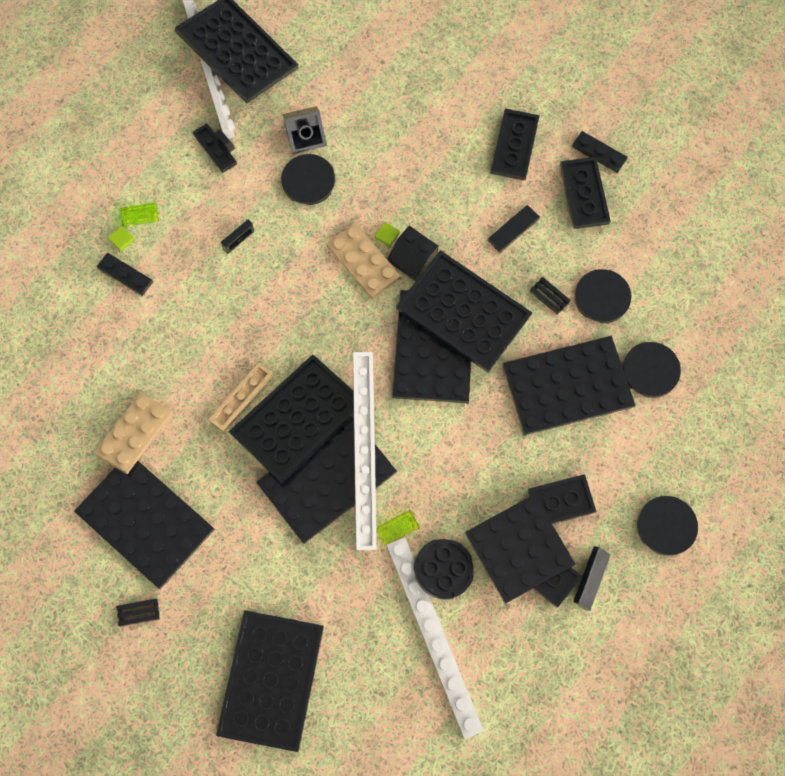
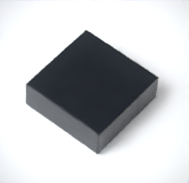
(223, 138)

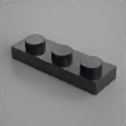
(605, 154)
(124, 274)

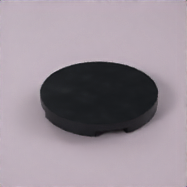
(308, 179)
(602, 296)
(652, 369)
(667, 525)
(443, 569)

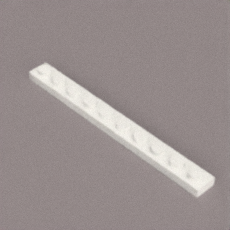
(214, 84)
(364, 451)
(435, 640)

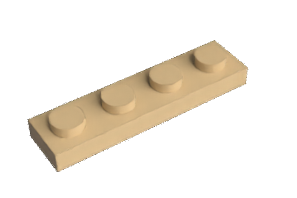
(241, 397)

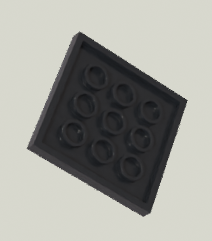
(519, 548)

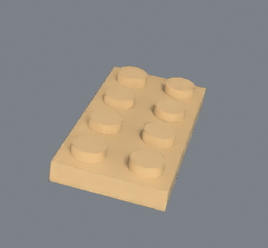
(363, 261)
(133, 433)

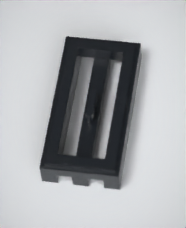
(237, 236)
(553, 289)
(121, 615)

